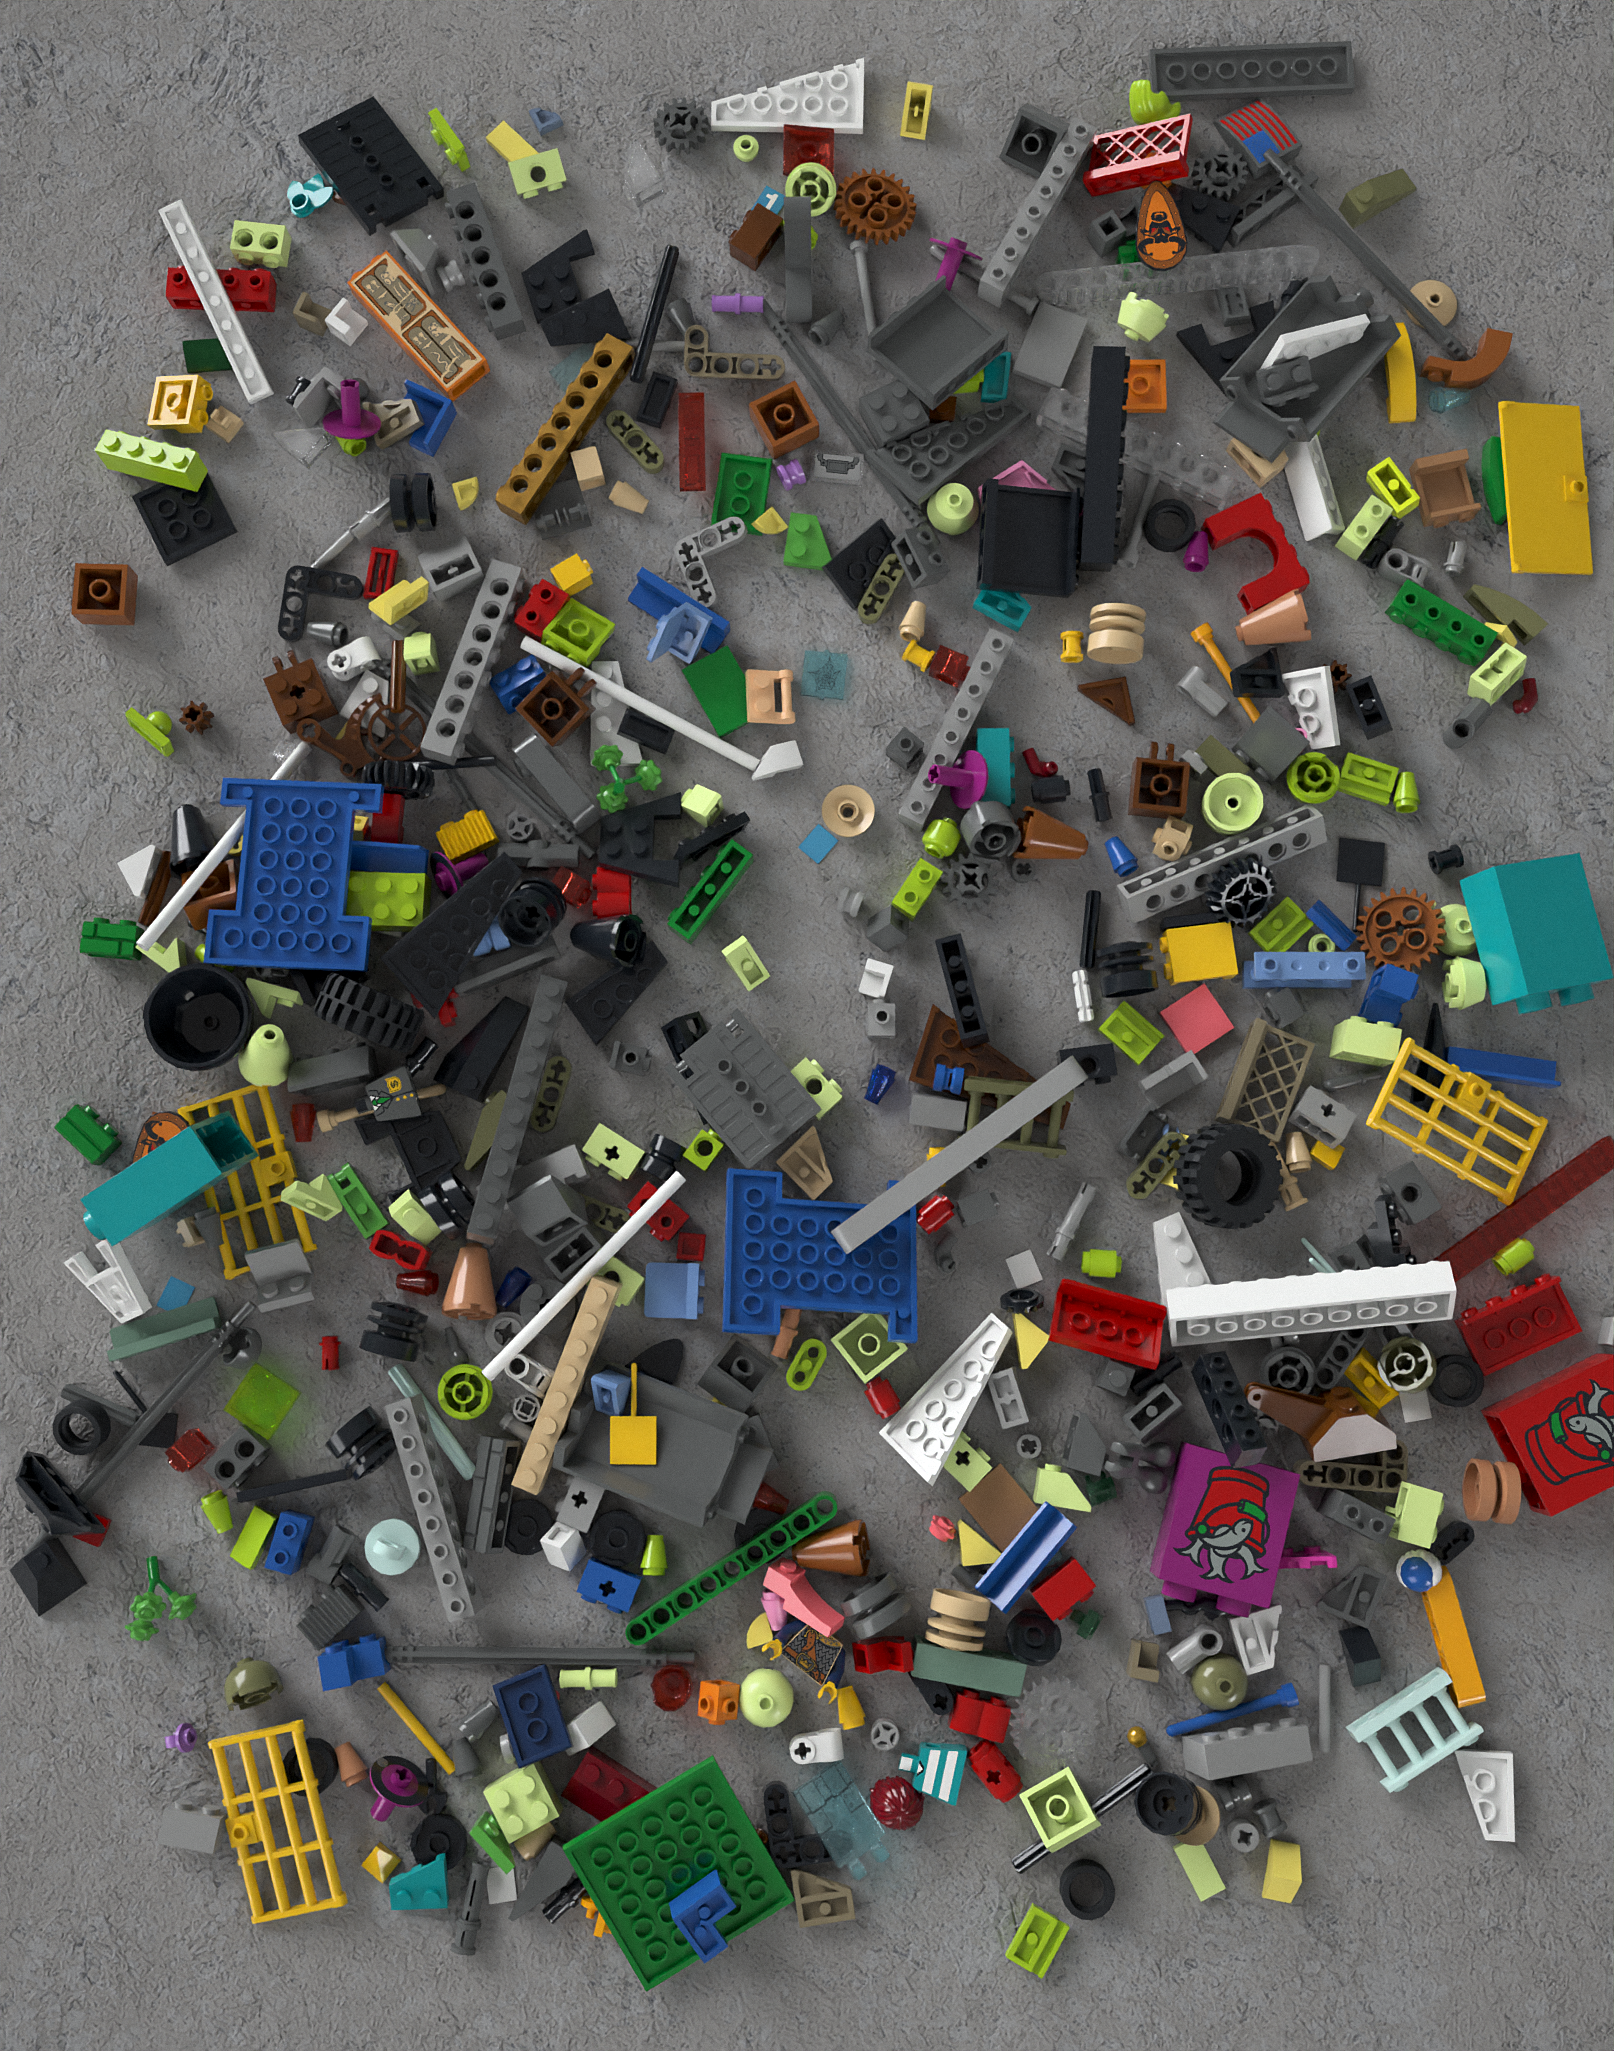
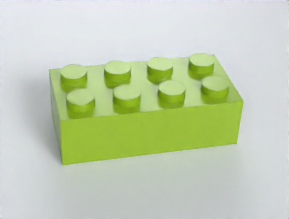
(391, 899)

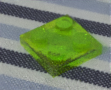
(262, 1401)

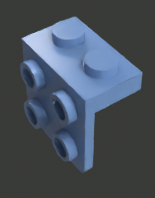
(680, 633)
(674, 1290)

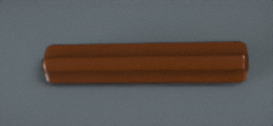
(398, 678)
(156, 891)

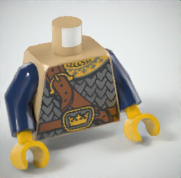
(812, 1653)

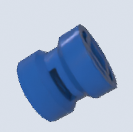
(942, 1078)

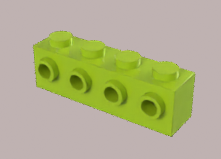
(151, 460)

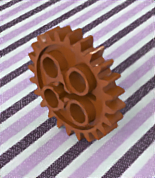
(875, 206)
(1397, 906)

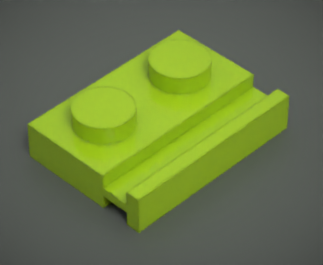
(444, 135)
(1367, 779)
(1281, 927)
(1130, 1033)
(1037, 1940)

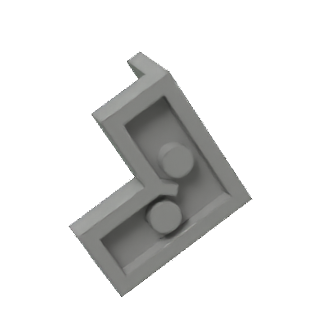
(1172, 1080)

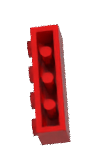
(246, 289)

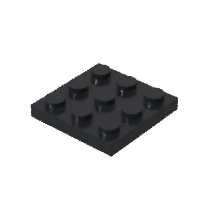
(184, 519)

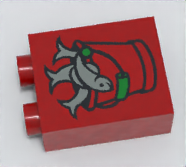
(1560, 1434)

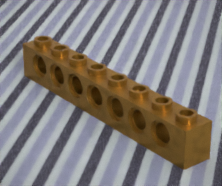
(580, 421)

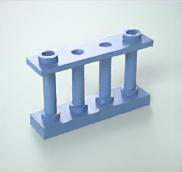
(1303, 970)

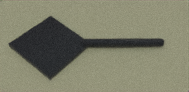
(164, 1431)

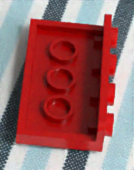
(1107, 1323)
(1518, 1324)

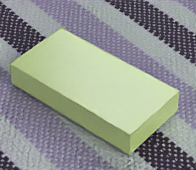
(1199, 1870)

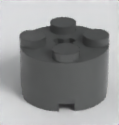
(990, 831)
(538, 1295)

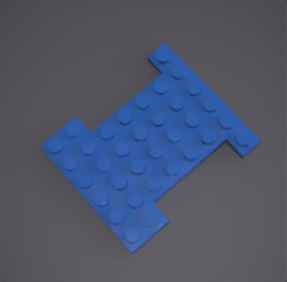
(294, 877)
(788, 1259)

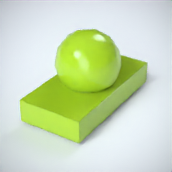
(152, 729)

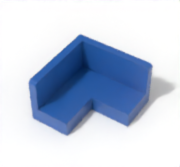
(437, 415)
(697, 1912)

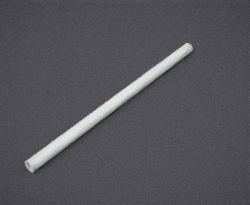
(642, 704)
(213, 859)
(583, 1276)

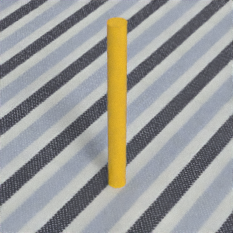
(416, 1727)

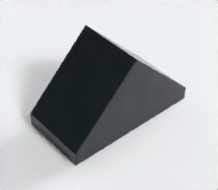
(1361, 1656)

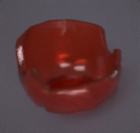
(671, 1687)

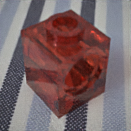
(949, 666)
(573, 887)
(189, 1450)

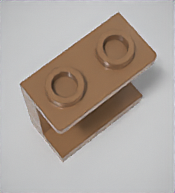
(1443, 488)

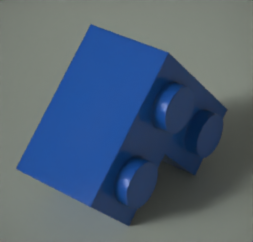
(1386, 994)
(347, 1662)

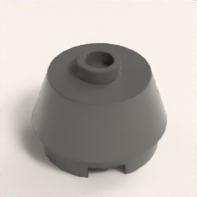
(1288, 1370)

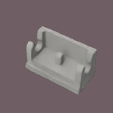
(937, 1111)
(1009, 1397)

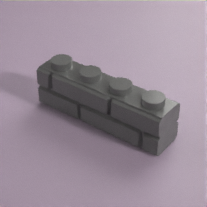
(491, 1494)

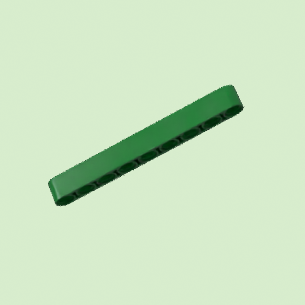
(724, 1579)

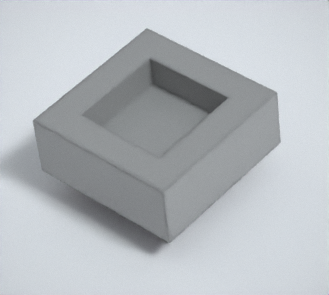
(1197, 764)

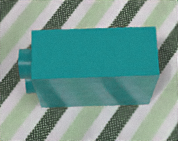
(1537, 932)
(167, 1178)

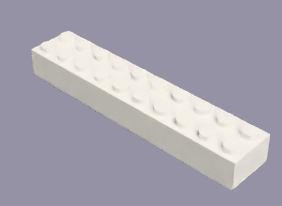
(1311, 1303)

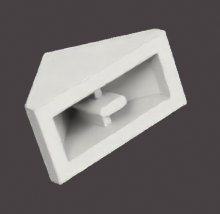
(140, 870)
(589, 1726)

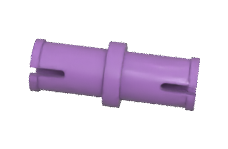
(737, 303)

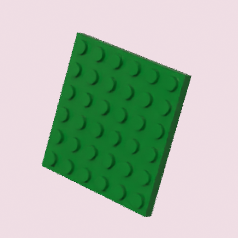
(662, 1849)

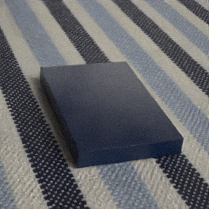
(532, 1716)

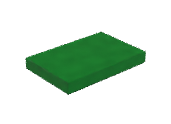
(742, 489)
(719, 690)

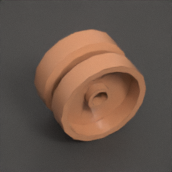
(1491, 1491)

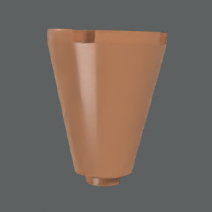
(1276, 622)
(470, 1286)

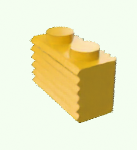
(467, 836)

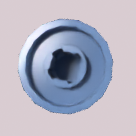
(493, 938)

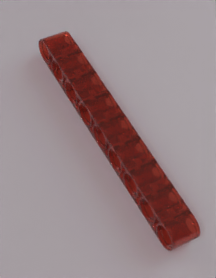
(1530, 1208)

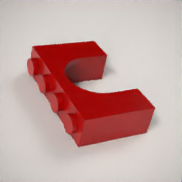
(1255, 520)

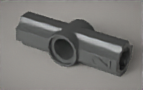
(542, 855)

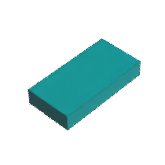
(996, 379)

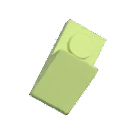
(168, 958)
(745, 963)
(267, 994)
(314, 1198)

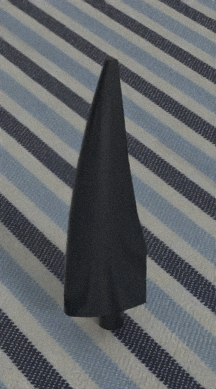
(1434, 1044)

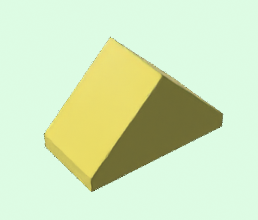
(916, 110)
(1028, 1339)
(974, 1548)
(1282, 1871)

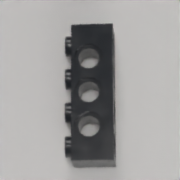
(962, 991)
(1229, 1409)

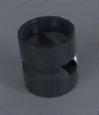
(662, 1157)

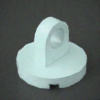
(392, 1546)

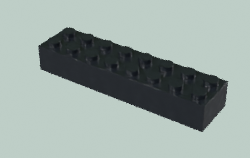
(1102, 458)

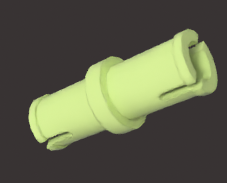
(588, 1678)

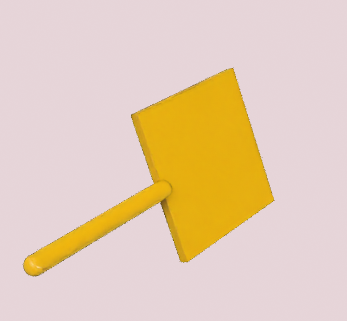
(633, 1437)

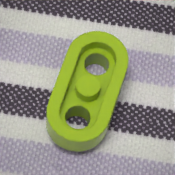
(806, 1364)

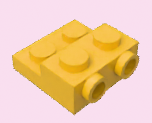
(180, 403)

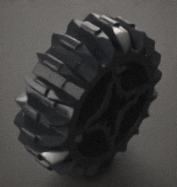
(400, 778)
(1234, 886)

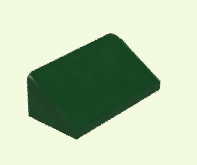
(205, 356)

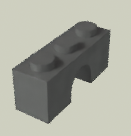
(1114, 230)

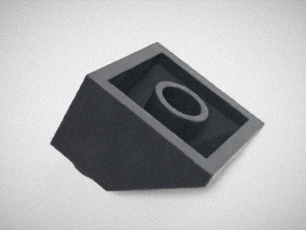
(47, 1575)

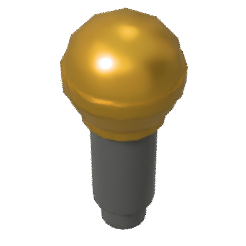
(1137, 1737)

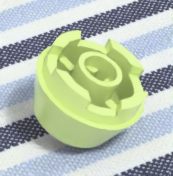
(813, 181)
(1141, 318)
(953, 509)
(1459, 935)
(1463, 982)

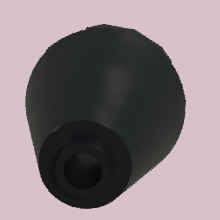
(189, 841)
(611, 938)

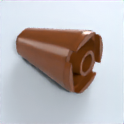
(1048, 838)
(836, 1549)

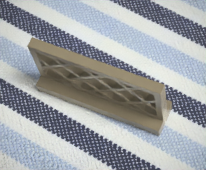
(1246, 1065)

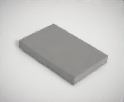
(1049, 345)

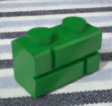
(111, 940)
(89, 1134)

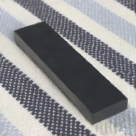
(293, 1485)

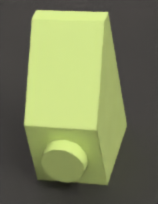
(421, 653)
(702, 805)
(414, 1217)
(1058, 1489)

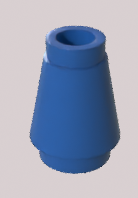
(1121, 857)

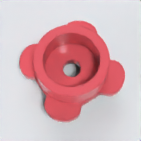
(942, 1528)

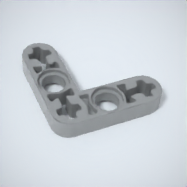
(700, 552)

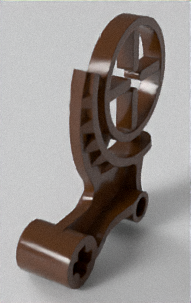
(350, 747)

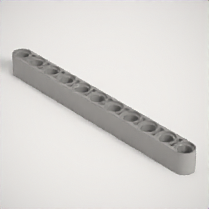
(959, 1154)

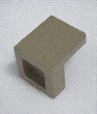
(311, 315)
(1143, 1660)

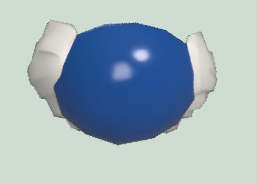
(1419, 1570)

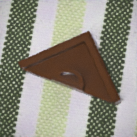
(1112, 696)

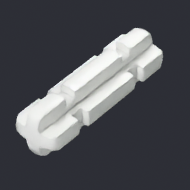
(1083, 996)

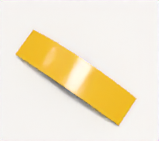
(1400, 379)

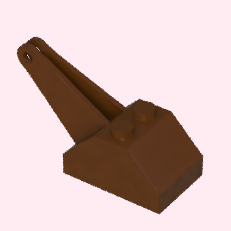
(1329, 1425)

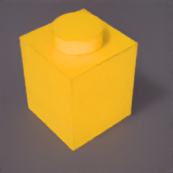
(572, 575)

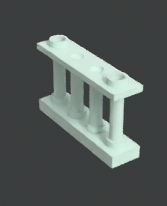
(1389, 1715)

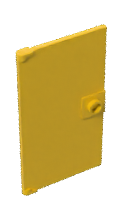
(1545, 488)

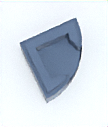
(545, 120)

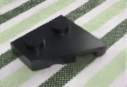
(1259, 677)

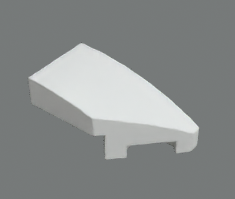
(778, 759)

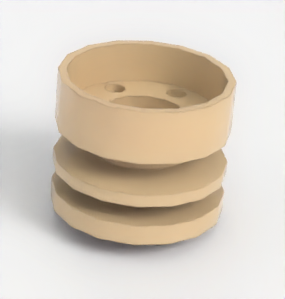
(1116, 633)
(957, 1619)

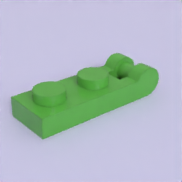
(358, 1201)

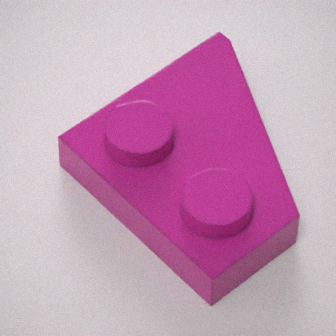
(1311, 1556)

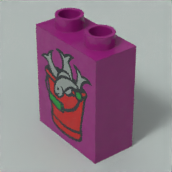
(1223, 1529)

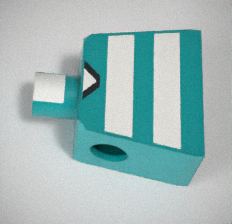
(936, 1769)

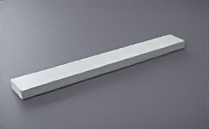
(216, 301)

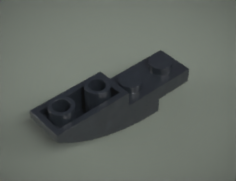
(1386, 1238)

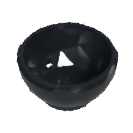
(179, 1025)

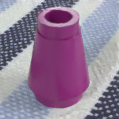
(1196, 555)

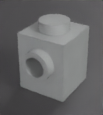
(881, 1019)

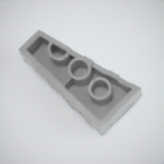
(565, 1164)
(1246, 1749)

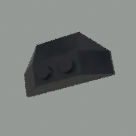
(53, 1499)

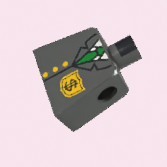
(391, 1095)

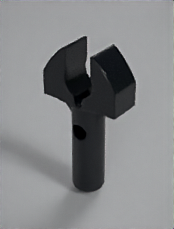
(440, 1797)

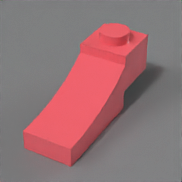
(800, 1598)

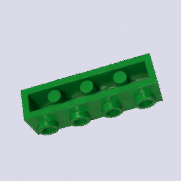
(1441, 623)
(710, 892)

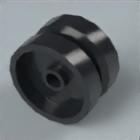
(413, 502)
(451, 1206)

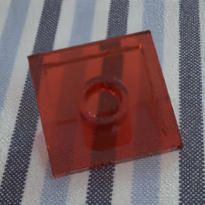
(807, 145)

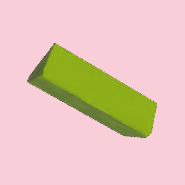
(254, 1537)

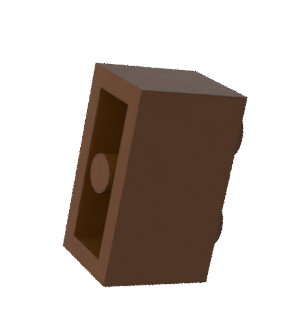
(756, 236)

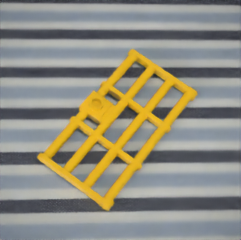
(1467, 1102)
(266, 1172)
(256, 1826)

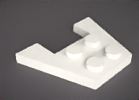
(114, 1287)

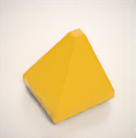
(381, 1862)

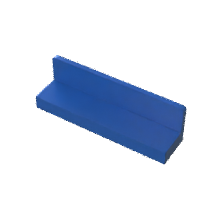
(659, 598)
(388, 857)
(1504, 1067)
(1025, 1557)

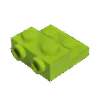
(577, 633)

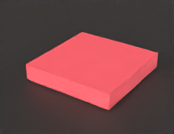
(1196, 1020)

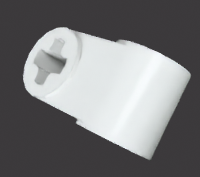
(356, 659)
(532, 1375)
(824, 1746)

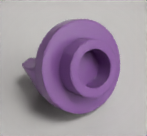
(183, 1738)

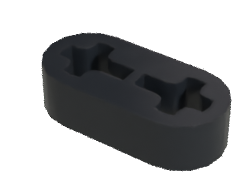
(1457, 1546)

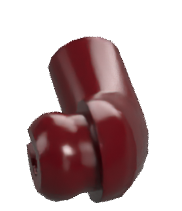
(1529, 698)
(1038, 767)

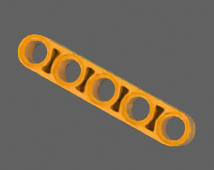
(1453, 1642)

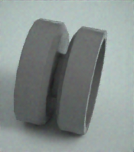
(875, 1605)

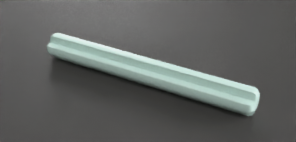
(440, 1430)

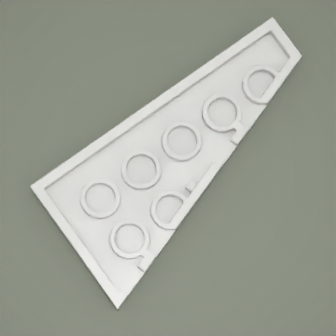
(811, 100)
(937, 1413)

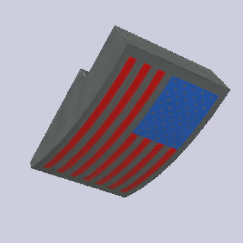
(1253, 131)

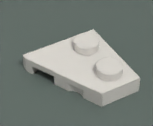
(368, 686)
(1256, 1638)

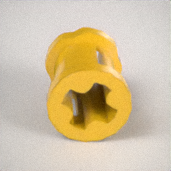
(1071, 646)
(918, 655)

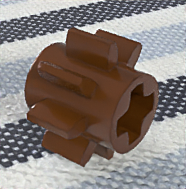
(1339, 672)
(203, 719)

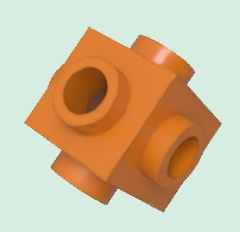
(718, 1701)

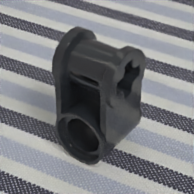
(930, 1689)

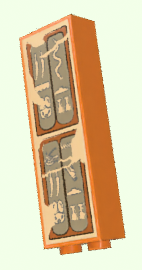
(418, 326)

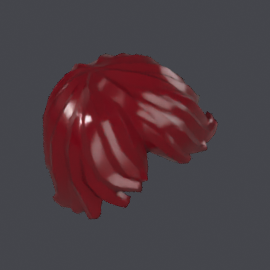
(896, 1803)

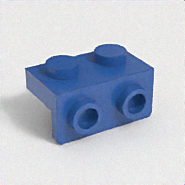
(517, 682)

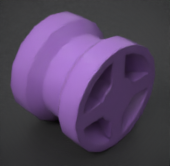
(791, 474)

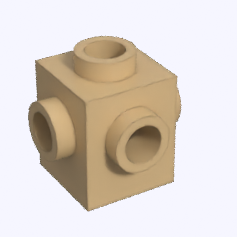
(1172, 839)

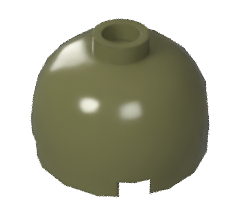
(1407, 1365)
(1219, 1681)
(251, 1683)

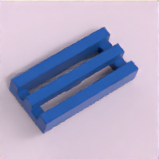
(1331, 925)

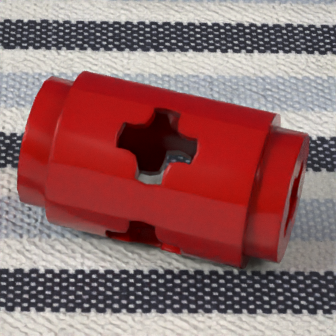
(987, 1757)

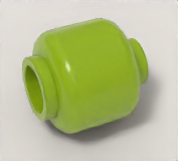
(941, 838)

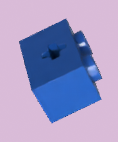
(289, 1542)
(623, 1581)

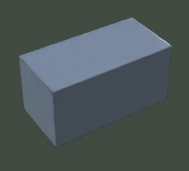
(1157, 1614)

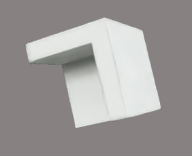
(345, 322)
(875, 979)
(563, 1546)

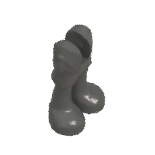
(1150, 1478)

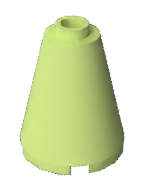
(266, 1057)

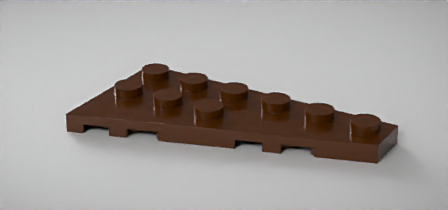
(943, 1046)

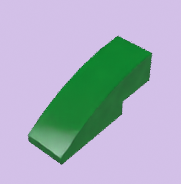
(1494, 479)

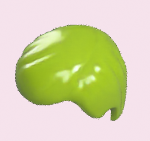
(1149, 106)

